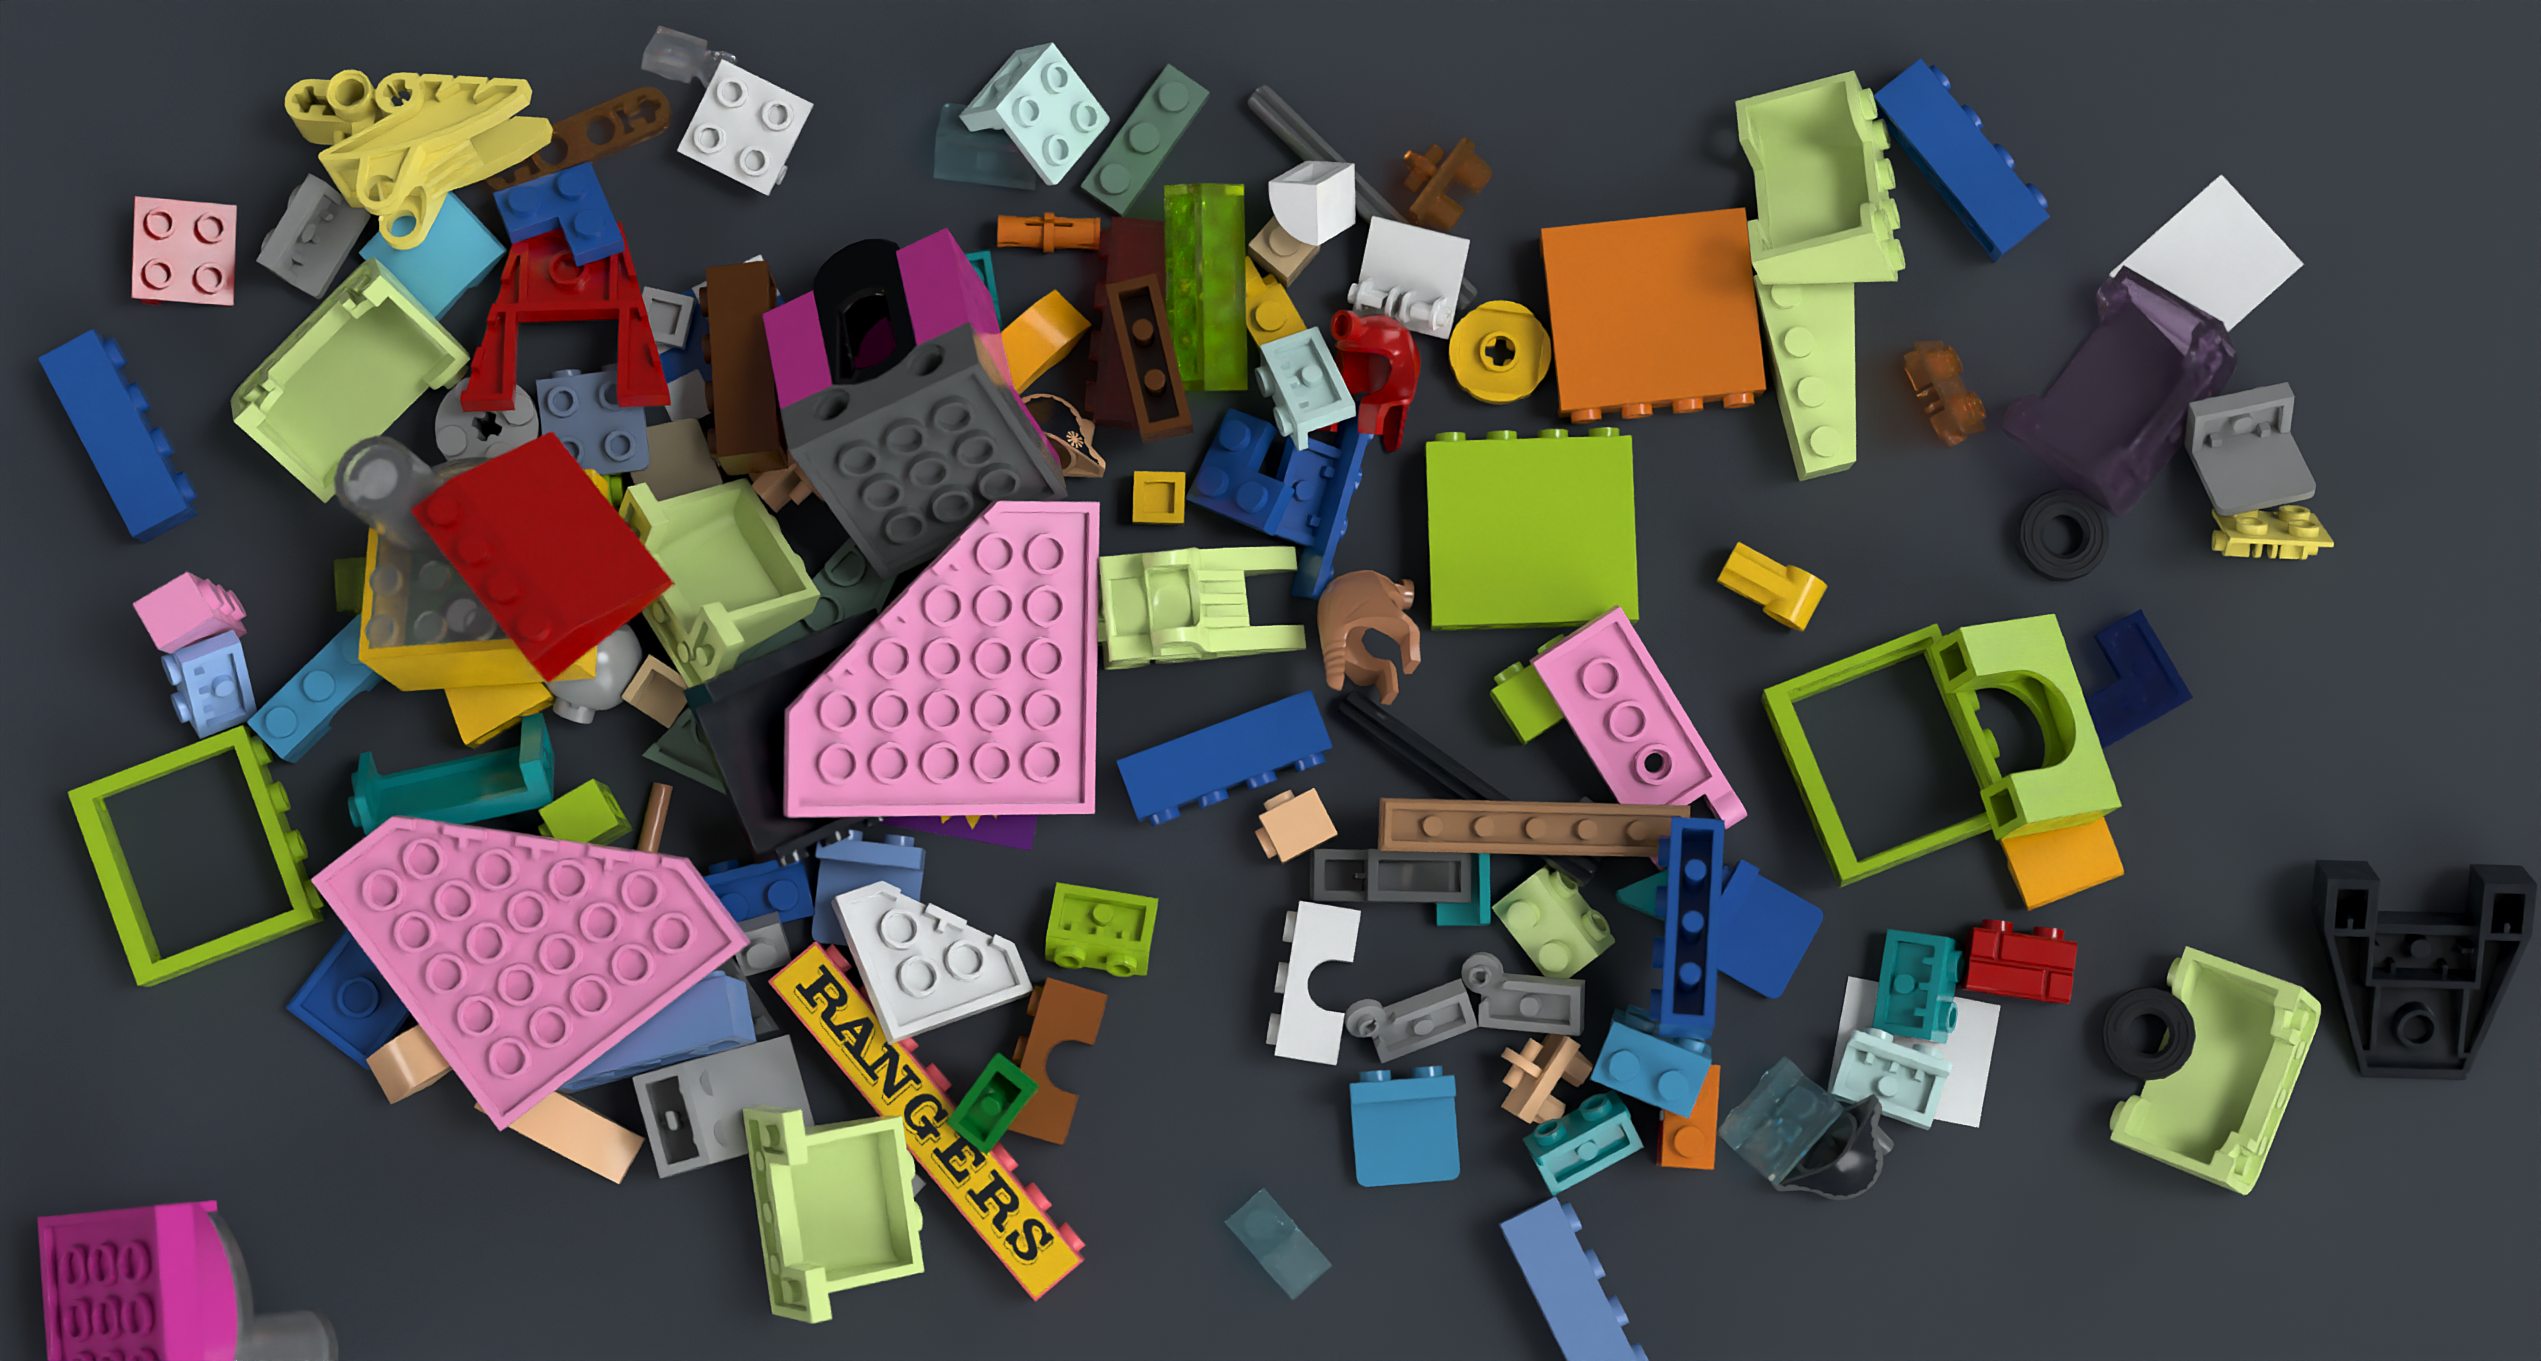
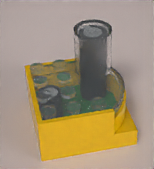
(417, 611)

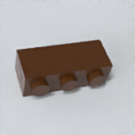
(1149, 358)

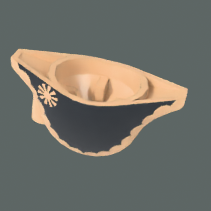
(1067, 434)

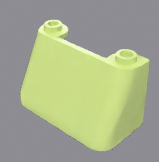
(346, 375)
(2234, 1088)

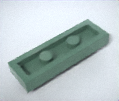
(1145, 141)

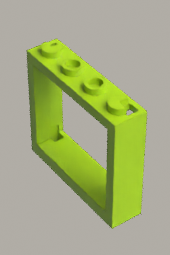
(1977, 743)
(118, 883)

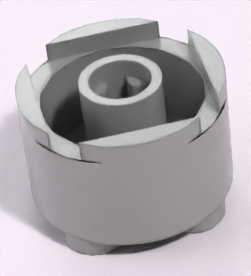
(461, 434)

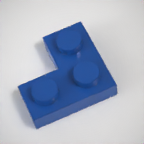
(564, 201)
(1230, 477)

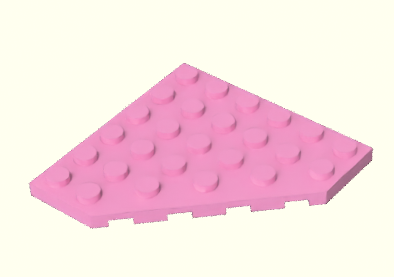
(966, 684)
(525, 945)

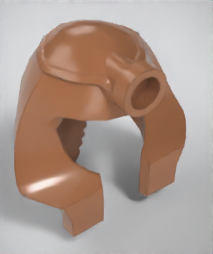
(1350, 608)

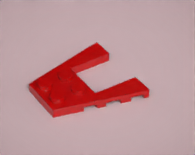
(547, 286)

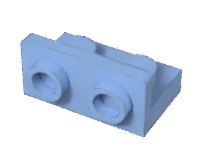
(211, 684)

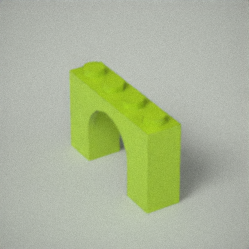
(2034, 665)

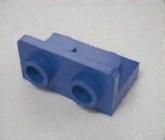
(762, 890)

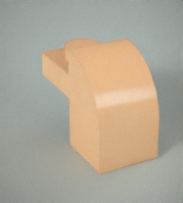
(408, 1064)

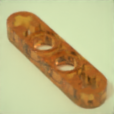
(581, 150)

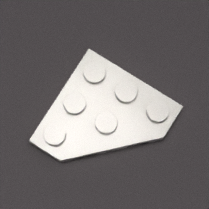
(924, 961)

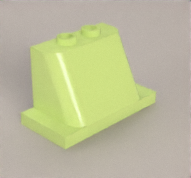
(729, 574)
(831, 1206)

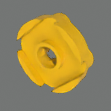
(1522, 334)

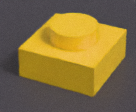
(1159, 498)

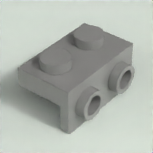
(312, 237)

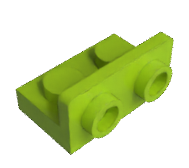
(1100, 930)

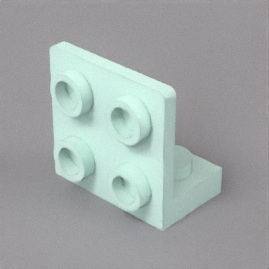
(1040, 109)

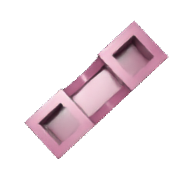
(189, 612)

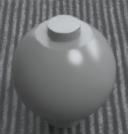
(616, 666)

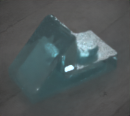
(1278, 1243)

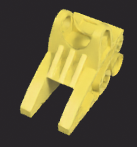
(414, 153)

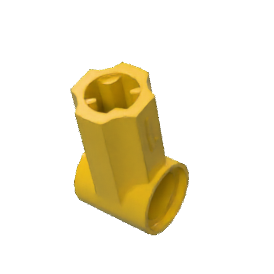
(1784, 592)

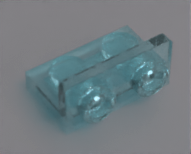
(1779, 1121)

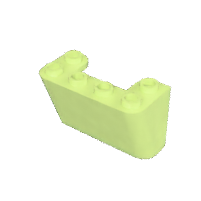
(1820, 184)

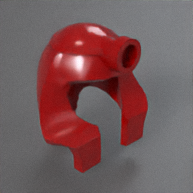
(1377, 358)

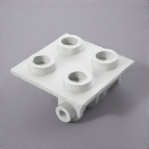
(745, 128)
(1410, 276)

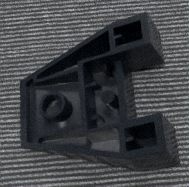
(2421, 983)

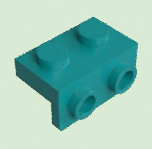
(1583, 1141)

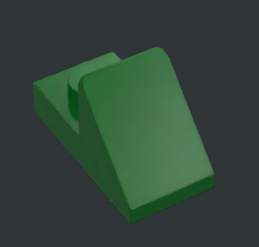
(993, 1103)

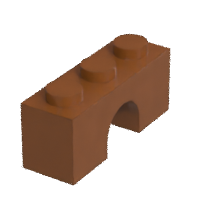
(1060, 1015)

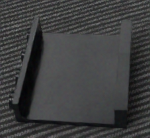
(745, 735)

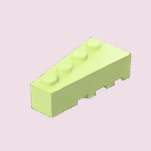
(1812, 366)

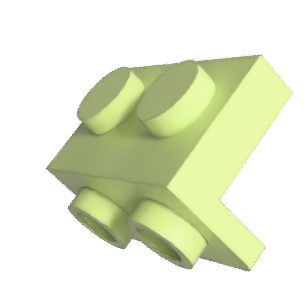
(1554, 923)

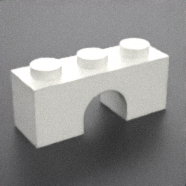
(1318, 936)

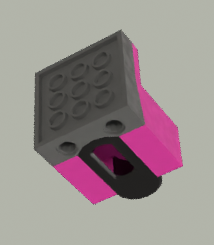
(905, 399)

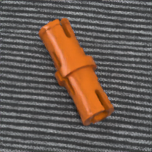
(1048, 232)

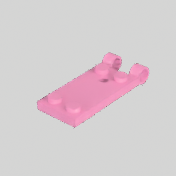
(1626, 712)

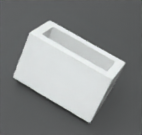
(1315, 200)

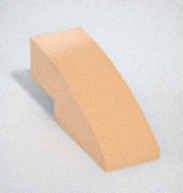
(580, 1134)

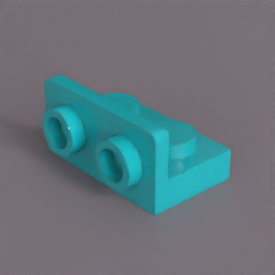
(1919, 986)

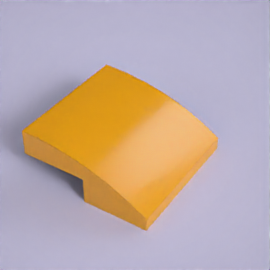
(2061, 862)

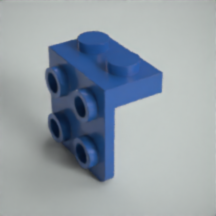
(1762, 930)

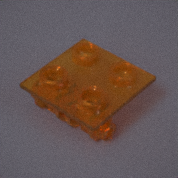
(1941, 366)

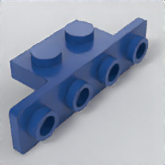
(1316, 514)

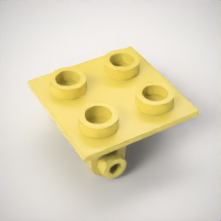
(2291, 528)

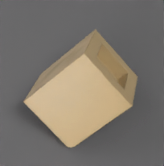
(657, 692)

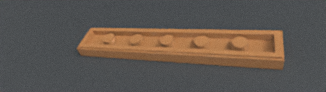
(1524, 827)

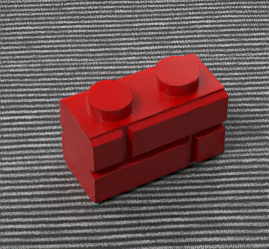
(2019, 964)

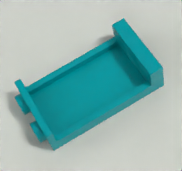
(460, 788)

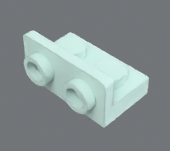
(1303, 385)

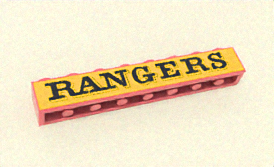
(898, 1084)

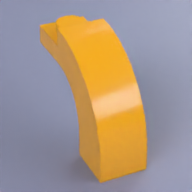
(1041, 338)

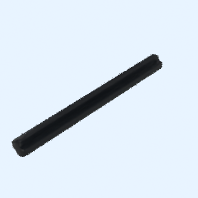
(1444, 771)

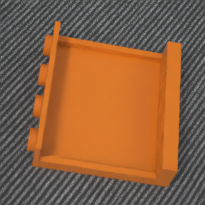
(1653, 314)

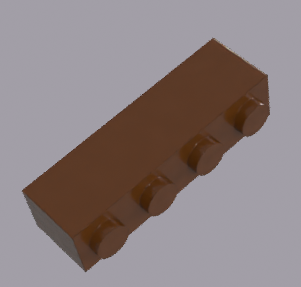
(743, 386)

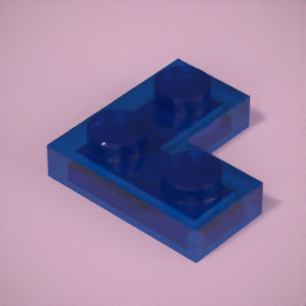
(2146, 682)

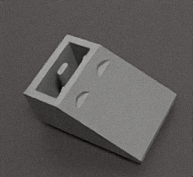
(697, 1105)

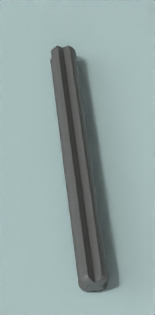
(1312, 147)

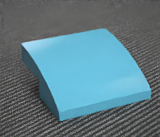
(448, 261)

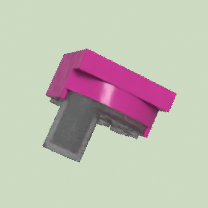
(162, 1290)

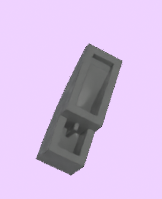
(1389, 876)

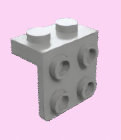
(2247, 450)

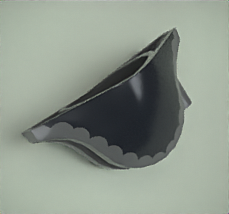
(1845, 1157)

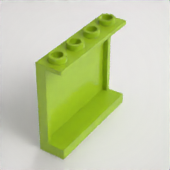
(1530, 529)

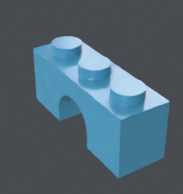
(307, 703)

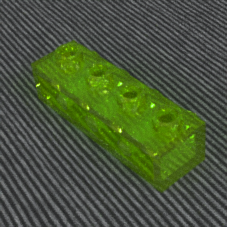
(1207, 284)

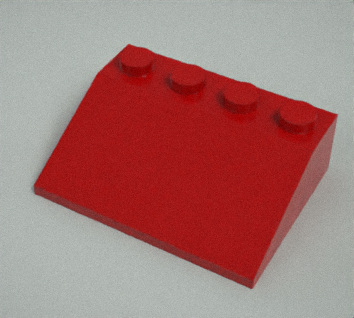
(543, 552)

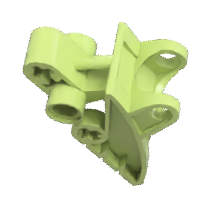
(1187, 606)

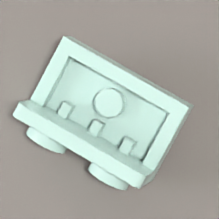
(1901, 1077)

